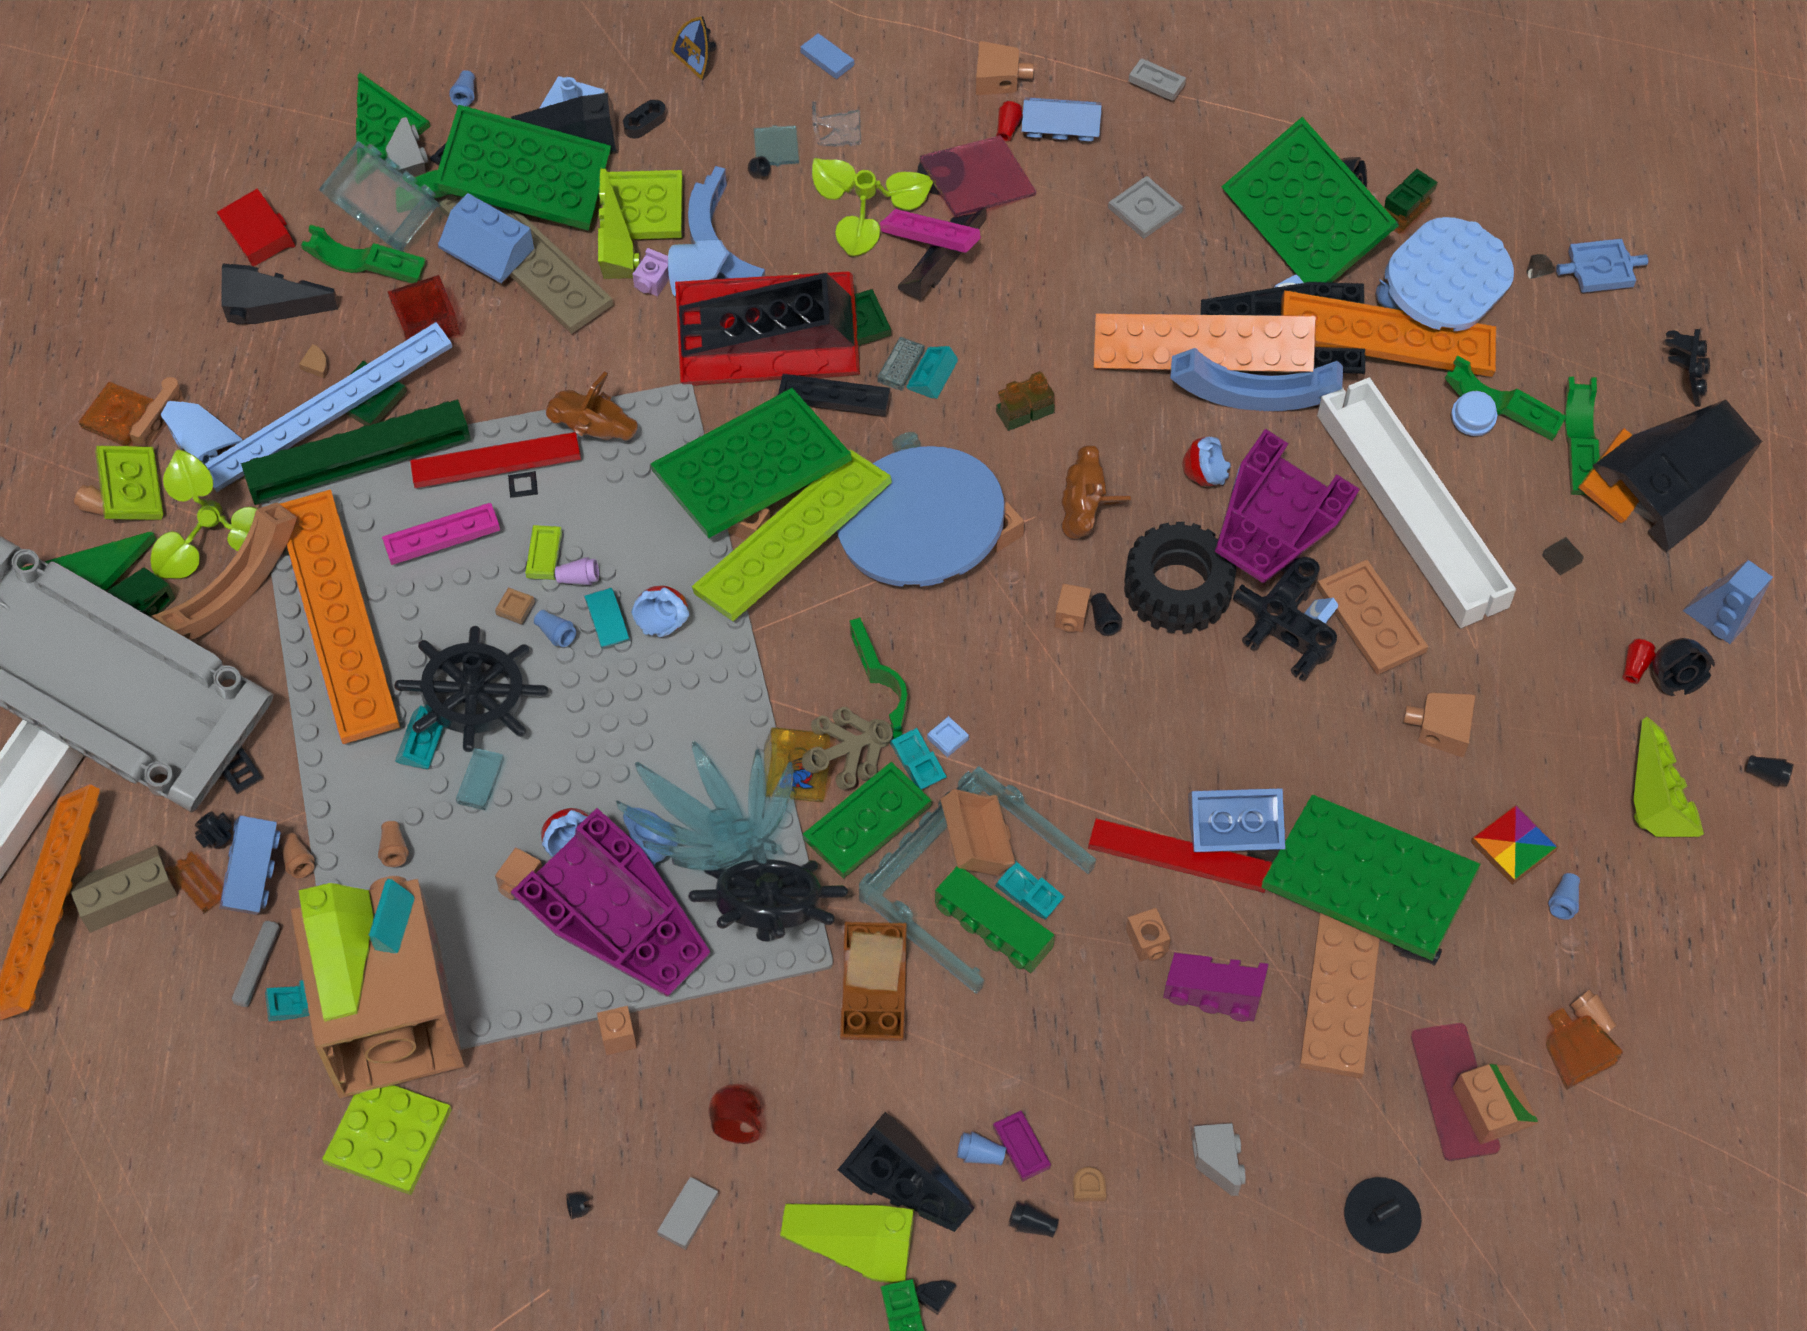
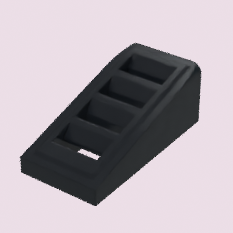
(231, 778)

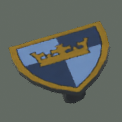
(693, 46)

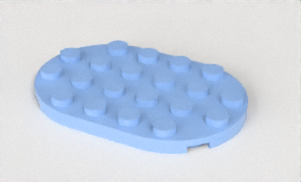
(1449, 273)

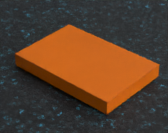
(1617, 499)

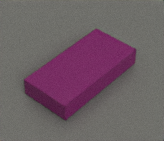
(1021, 1146)

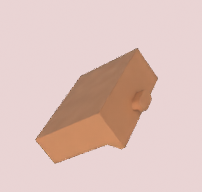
(978, 832)

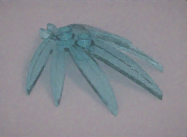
(721, 833)

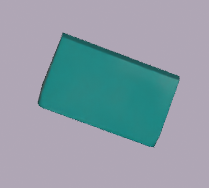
(933, 371)
(419, 748)
(391, 917)

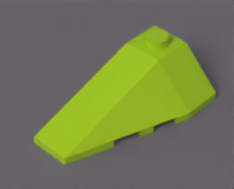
(615, 247)
(1659, 788)
(338, 939)
(860, 1237)

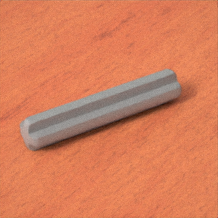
(255, 964)

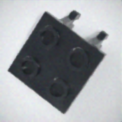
(1691, 356)

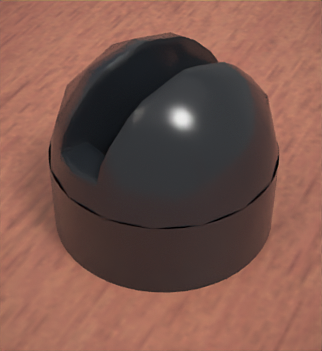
(759, 167)
(575, 1204)

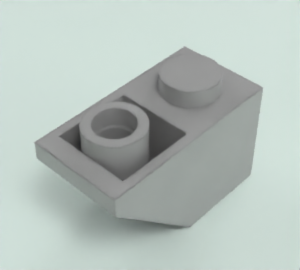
(405, 151)
(1216, 1155)

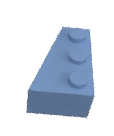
(1730, 601)
(249, 865)

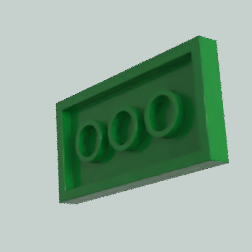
(867, 820)

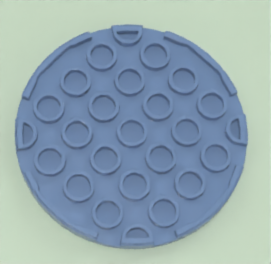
(929, 521)

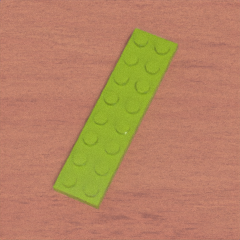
(790, 536)

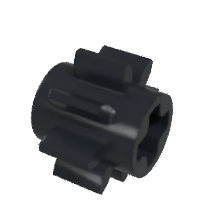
(213, 830)

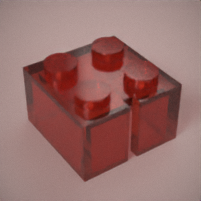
(422, 305)

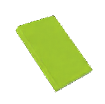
(129, 482)

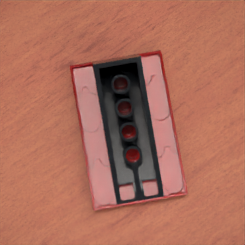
(766, 328)

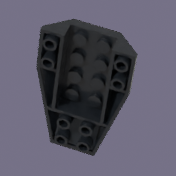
(1269, 301)
(1682, 467)

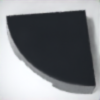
(935, 1294)

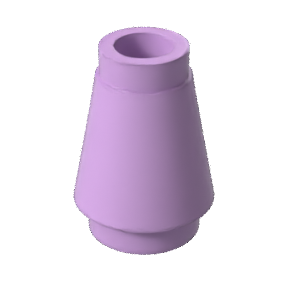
(581, 571)

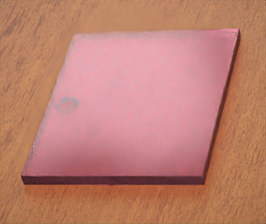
(977, 175)

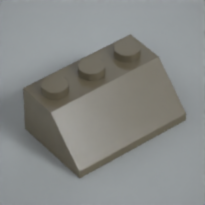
(122, 889)

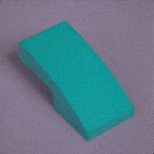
(606, 618)
(917, 759)
(1029, 892)
(286, 1002)

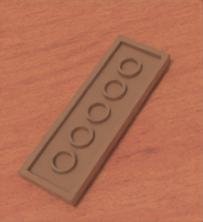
(1339, 999)

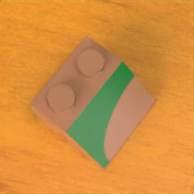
(1494, 1102)

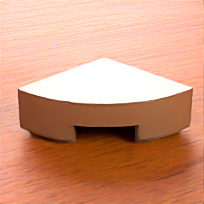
(314, 362)

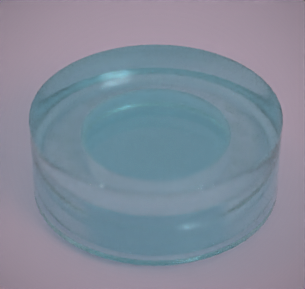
(906, 441)

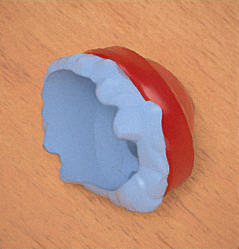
(1205, 462)
(660, 610)
(560, 829)

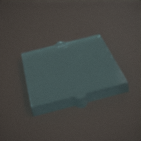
(777, 144)

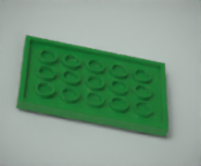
(522, 167)
(1309, 205)
(750, 462)
(1371, 876)

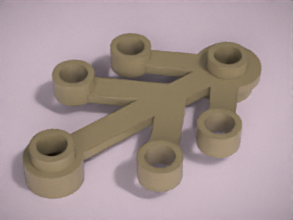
(875, 734)

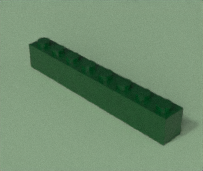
(355, 451)

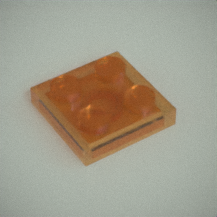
(115, 413)

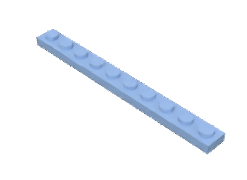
(330, 404)

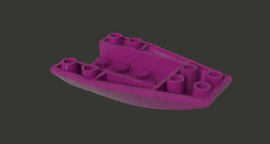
(1277, 510)
(614, 906)

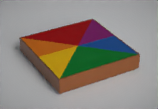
(1514, 844)

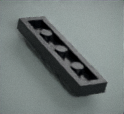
(838, 394)

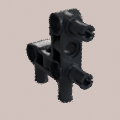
(1290, 623)

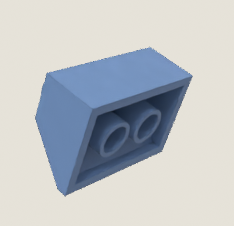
(1061, 118)
(485, 238)
(1236, 820)

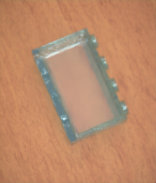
(380, 195)

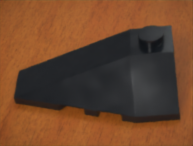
(583, 117)
(261, 298)
(901, 1170)

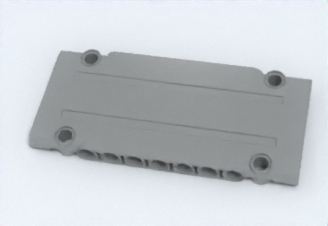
(118, 681)

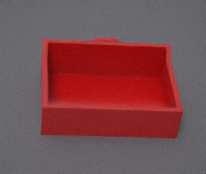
(255, 227)

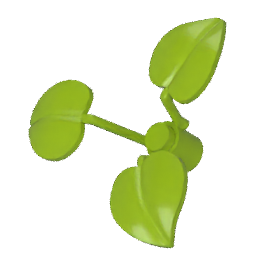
(857, 234)
(182, 480)

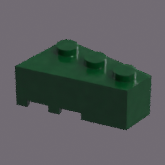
(144, 592)

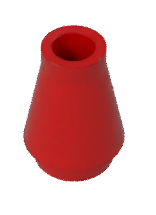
(1008, 119)
(1638, 658)

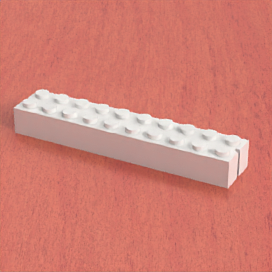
(1416, 503)
(31, 776)

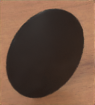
(1382, 1215)

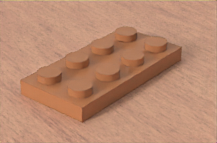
(1373, 617)

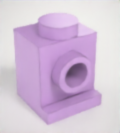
(652, 273)

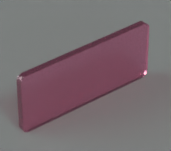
(1441, 1057)

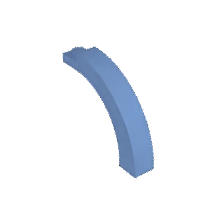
(700, 214)
(1252, 391)

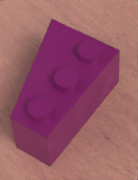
(1215, 986)

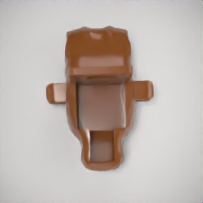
(591, 413)
(1084, 493)

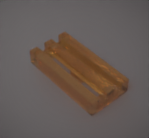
(183, 865)

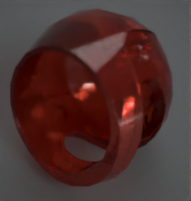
(731, 1108)

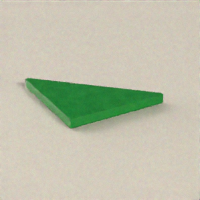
(380, 114)
(105, 562)

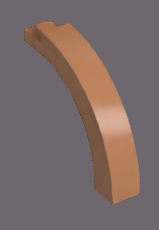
(239, 580)

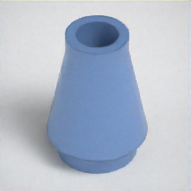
(463, 89)
(556, 629)
(1565, 899)
(978, 1149)

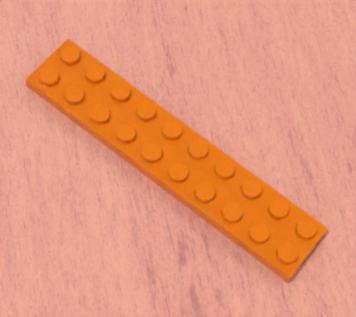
(338, 620)

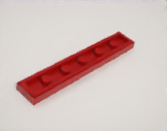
(495, 460)
(1178, 855)

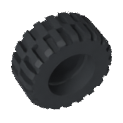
(1171, 607)

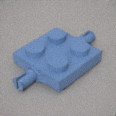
(1602, 265)

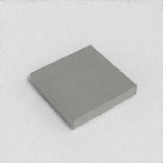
(1145, 207)

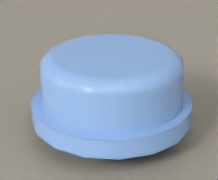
(1474, 413)

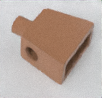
(999, 69)
(1444, 721)

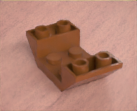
(879, 1012)

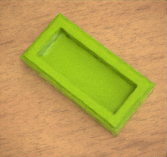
(543, 552)

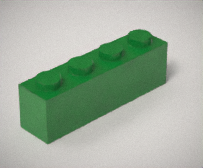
(994, 919)

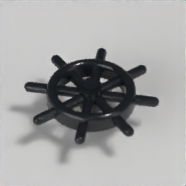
(471, 688)
(769, 896)

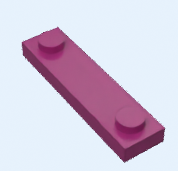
(930, 230)
(441, 533)

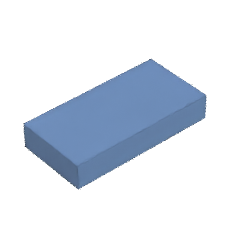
(827, 56)

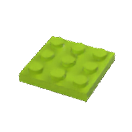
(650, 202)
(387, 1136)

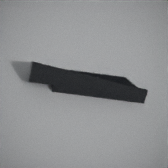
(937, 260)

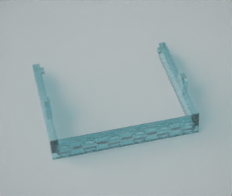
(929, 828)

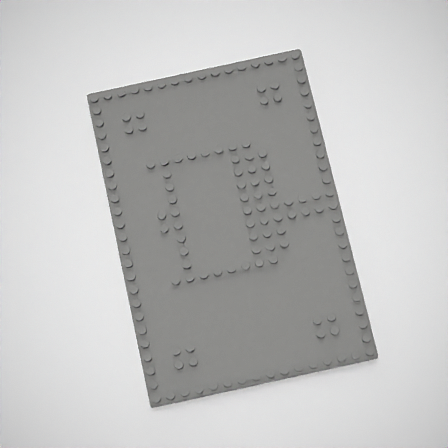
(580, 739)

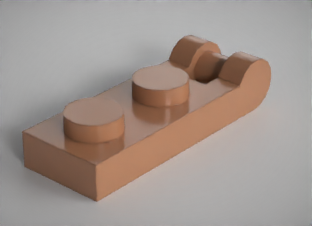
(151, 423)

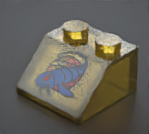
(789, 746)

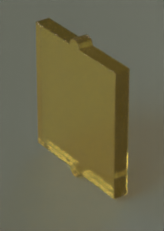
(874, 961)

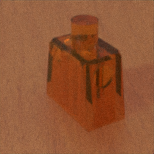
(1580, 1048)

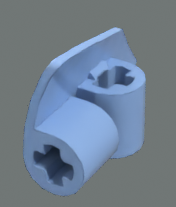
(695, 261)
(197, 430)

